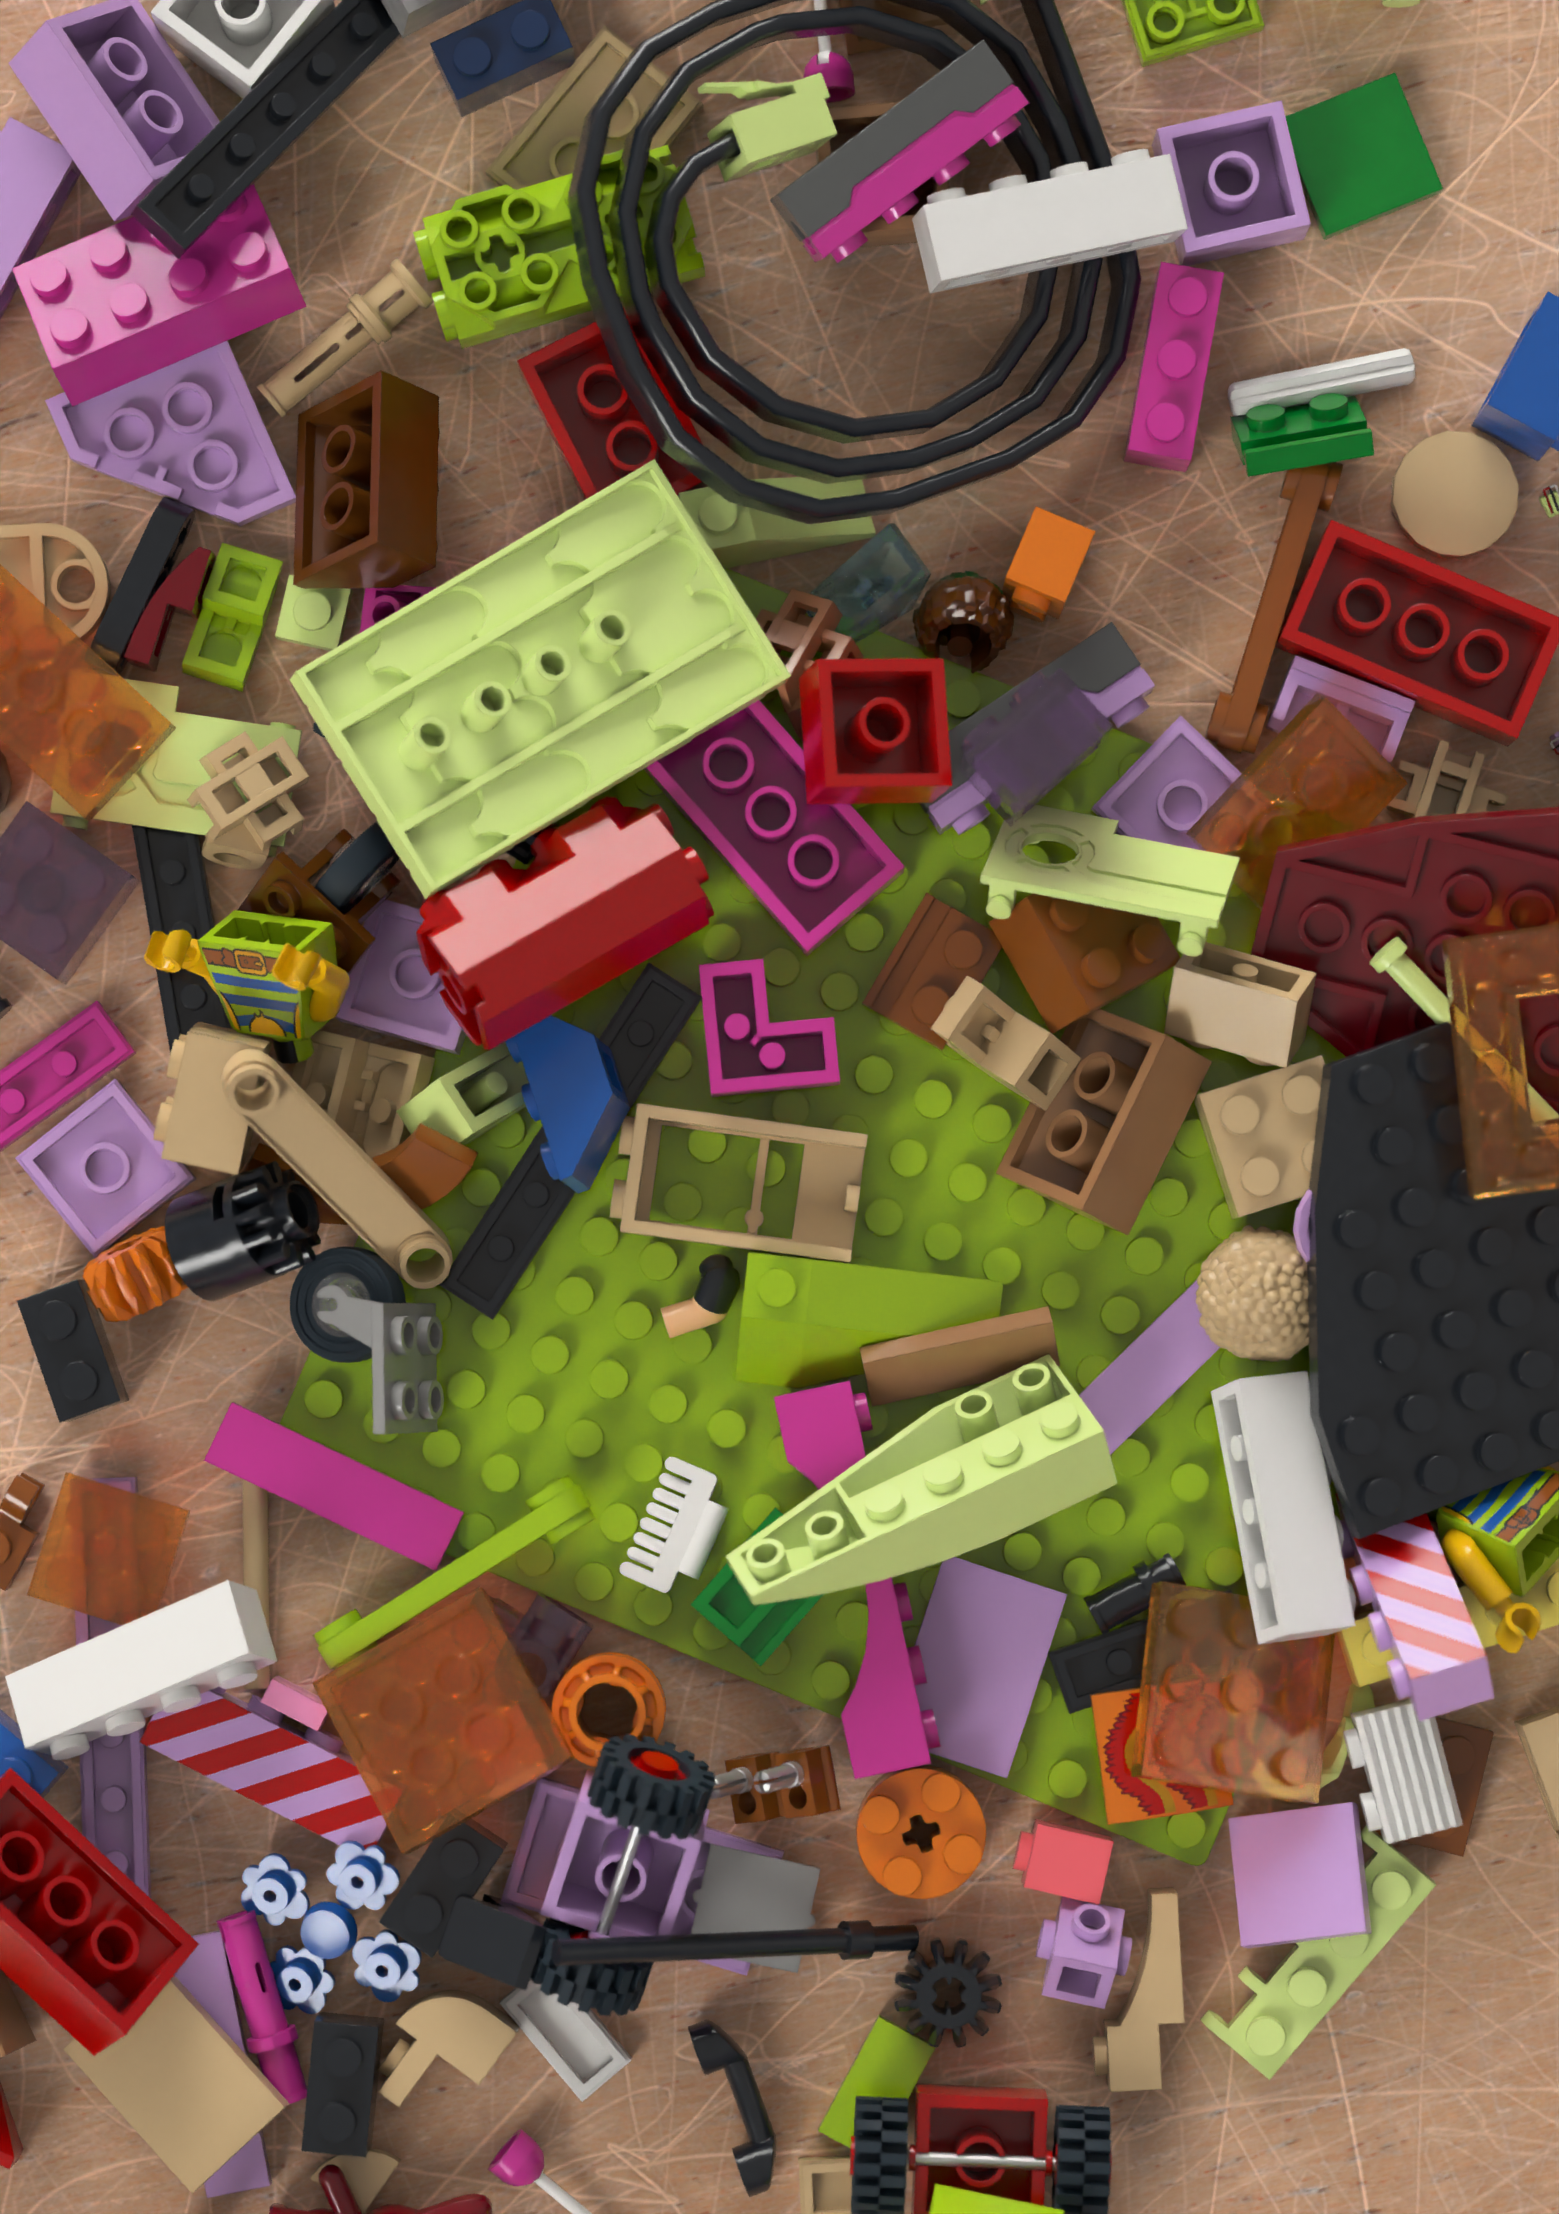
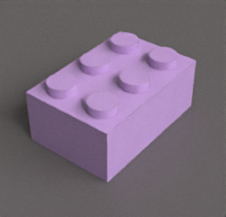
(114, 98)

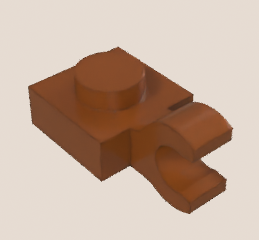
(15, 1537)

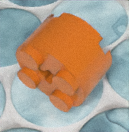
(903, 1864)

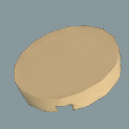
(1454, 494)

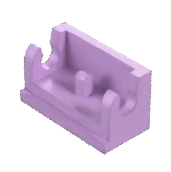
(1370, 709)

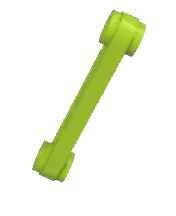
(554, 1513)

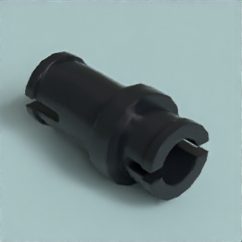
(1131, 1593)

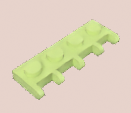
(1321, 1970)

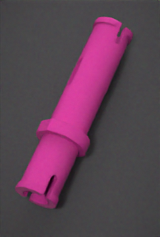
(255, 1981)

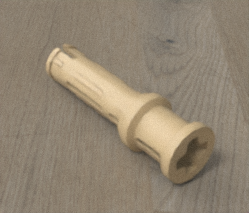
(285, 392)

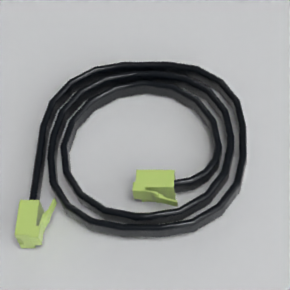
(788, 130)

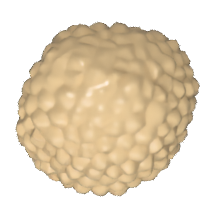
(1255, 1295)

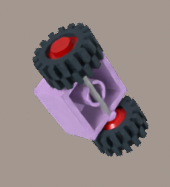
(623, 1866)

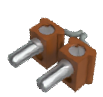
(780, 1784)

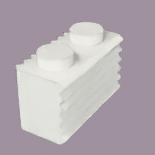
(1404, 1771)

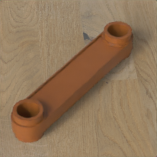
(1238, 716)

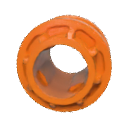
(618, 1671)

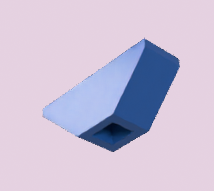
(574, 1095)

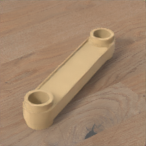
(337, 1169)

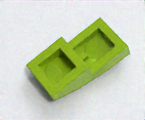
(232, 617)

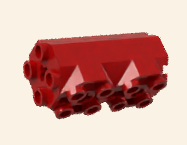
(580, 915)

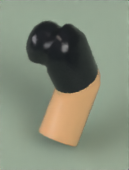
(711, 1299)

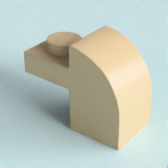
(1005, 1043)
(453, 2026)

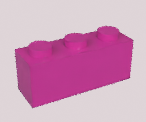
(1173, 367)

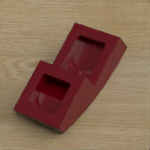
(178, 593)

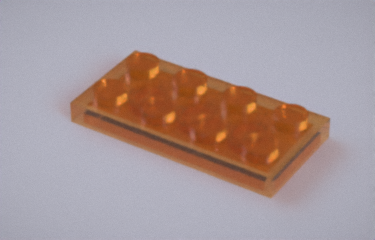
(68, 706)

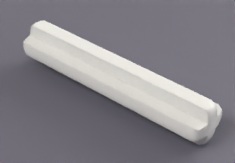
(1341, 377)

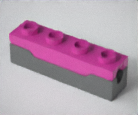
(900, 152)

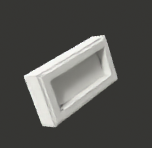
(569, 2039)

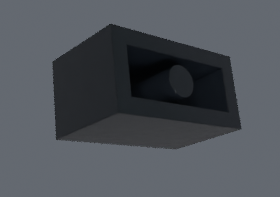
(72, 1351)
(448, 1869)
(342, 2084)

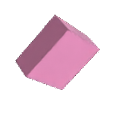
(295, 1703)

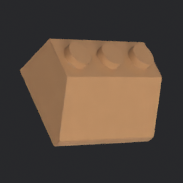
(1108, 1122)

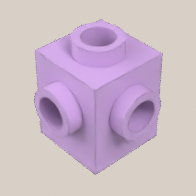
(1083, 1952)

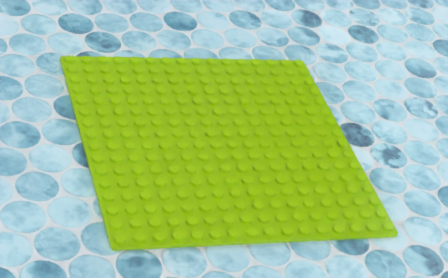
(596, 1390)

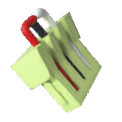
(1550, 501)

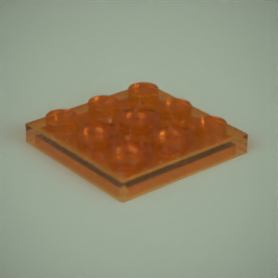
(1225, 1708)
(443, 1721)

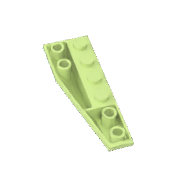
(937, 1489)

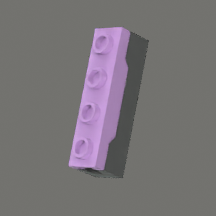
(1098, 666)

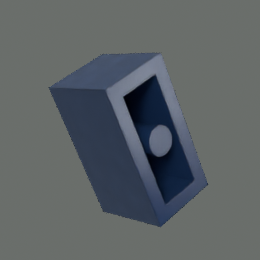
(502, 54)

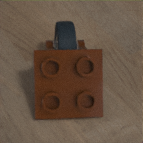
(352, 885)

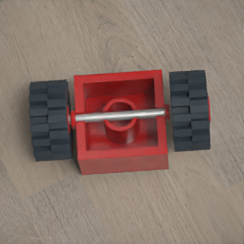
(982, 2144)

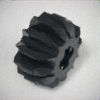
(969, 1991)

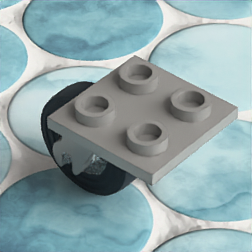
(356, 1310)

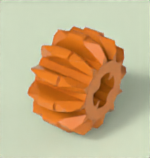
(133, 1276)

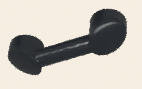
(718, 2052)

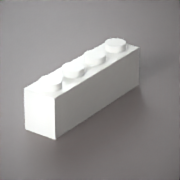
(1049, 221)
(1283, 1508)
(141, 1670)

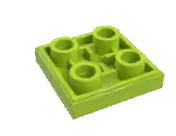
(1184, 26)

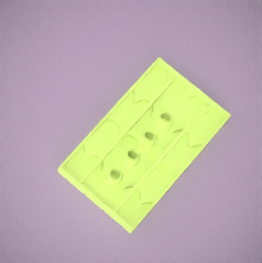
(539, 678)

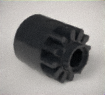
(242, 1231)

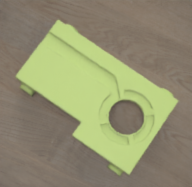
(161, 786)
(1110, 872)

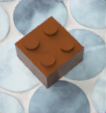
(1081, 954)

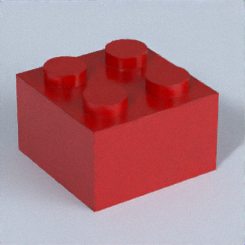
(875, 731)

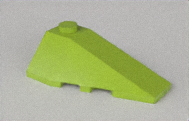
(813, 1315)

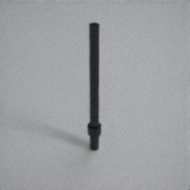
(850, 1940)

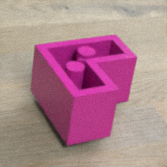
(747, 1050)

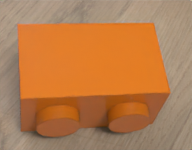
(1046, 565)

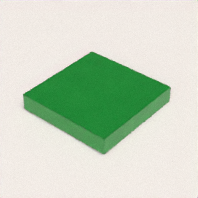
(1361, 156)

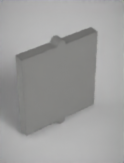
(755, 1894)

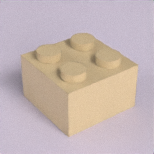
(198, 1120)
(1263, 1135)

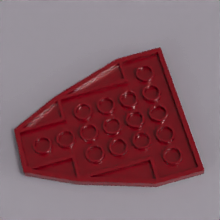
(1418, 881)

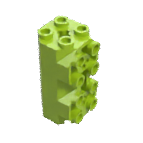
(513, 253)

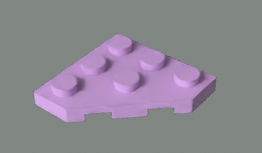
(183, 437)

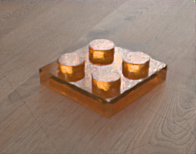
(108, 1550)

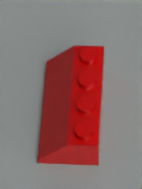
(77, 1925)

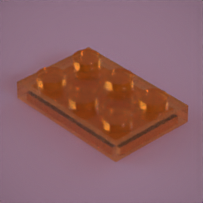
(1303, 786)

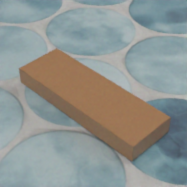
(957, 1355)

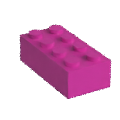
(131, 307)
(749, 802)

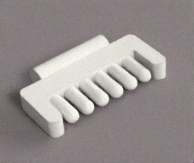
(692, 1530)

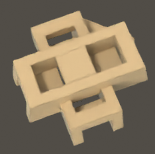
(263, 782)
(1438, 794)

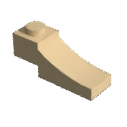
(1131, 2041)

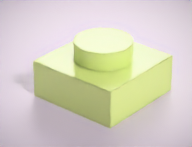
(313, 616)

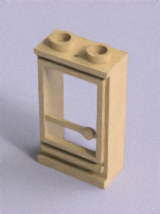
(825, 1193)

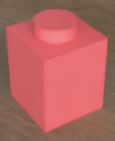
(1063, 1860)

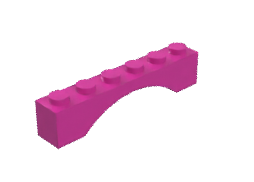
(883, 1712)

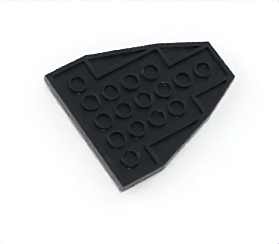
(1420, 1300)

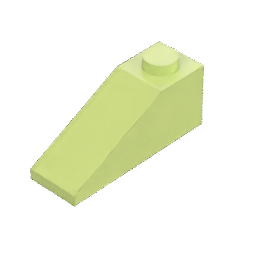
(749, 535)

